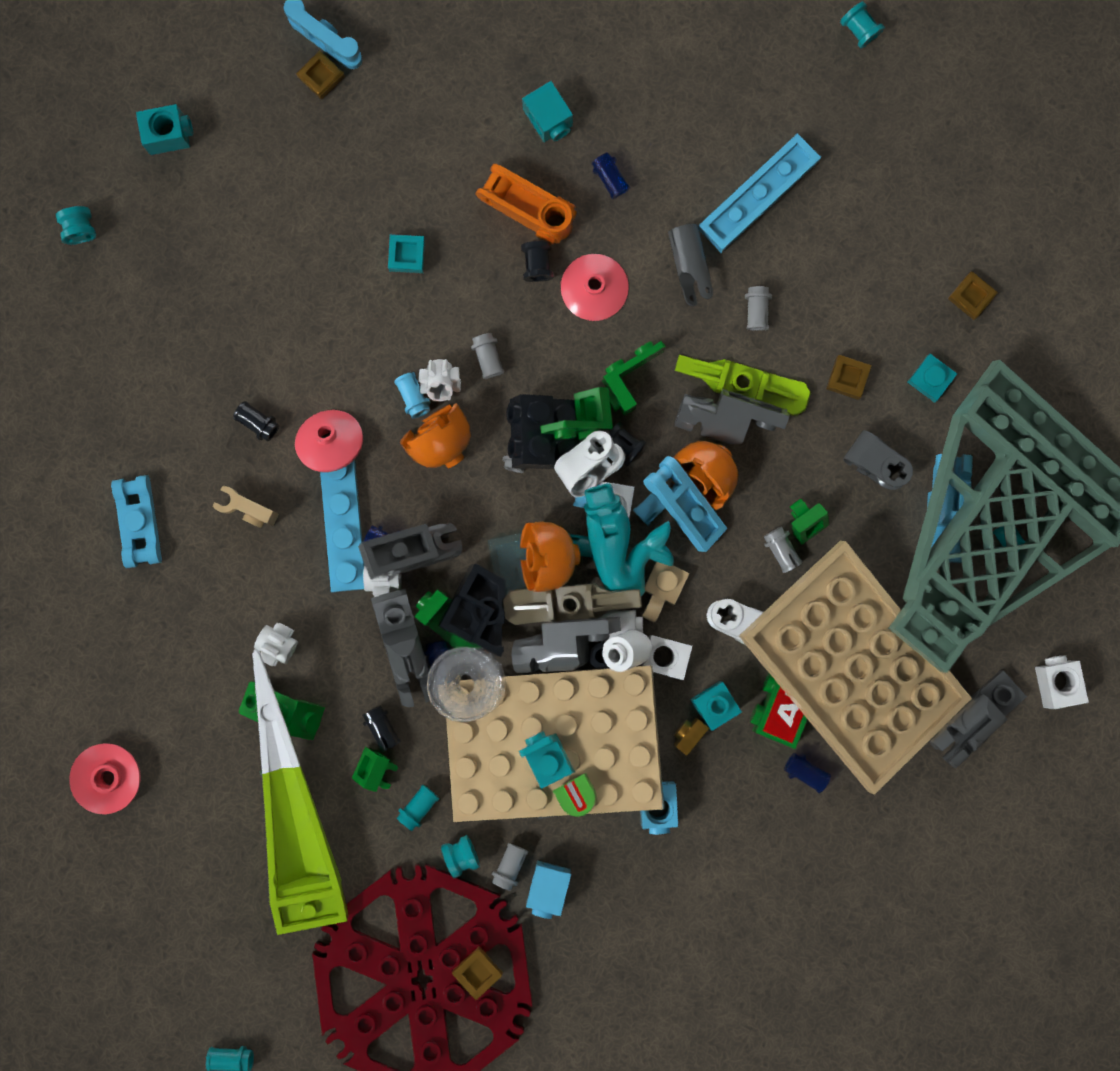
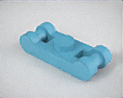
(323, 35)
(136, 521)

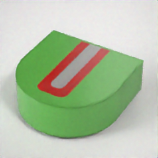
(577, 796)

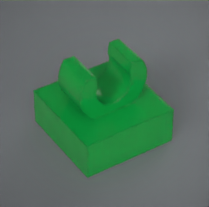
(808, 521)
(371, 770)

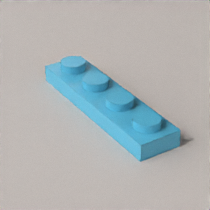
(759, 193)
(343, 528)

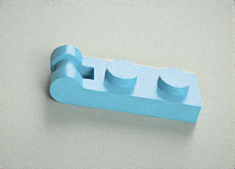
(686, 504)

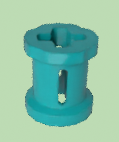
(862, 24)

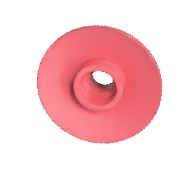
(589, 303)
(333, 451)
(88, 782)

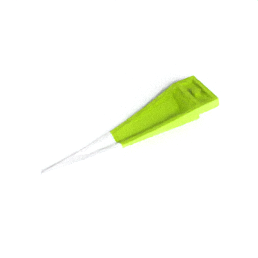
(301, 866)

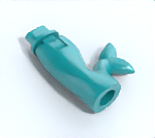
(609, 541)

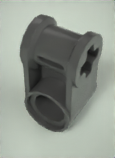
(874, 457)

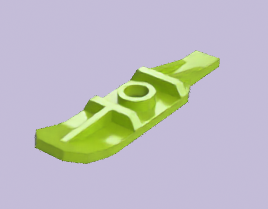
(762, 385)

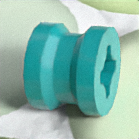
(75, 225)
(460, 856)

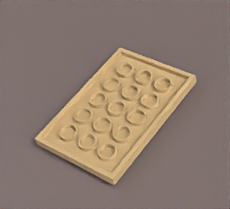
(849, 671)
(602, 723)

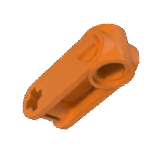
(527, 204)

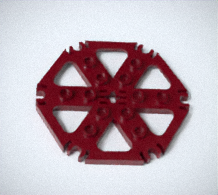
(391, 967)

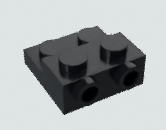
(527, 444)

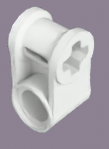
(587, 463)
(741, 617)

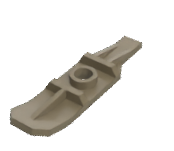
(591, 599)

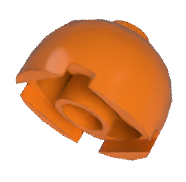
(439, 438)
(711, 470)
(548, 556)

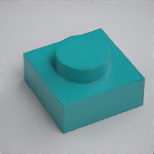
(406, 253)
(932, 378)

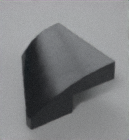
(477, 610)

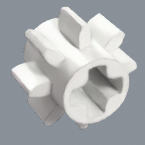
(439, 380)
(383, 584)
(276, 644)

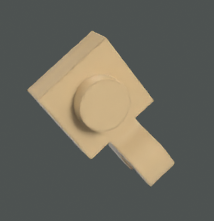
(254, 512)
(665, 586)

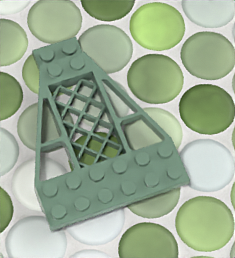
(1050, 458)

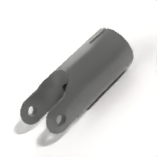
(690, 262)

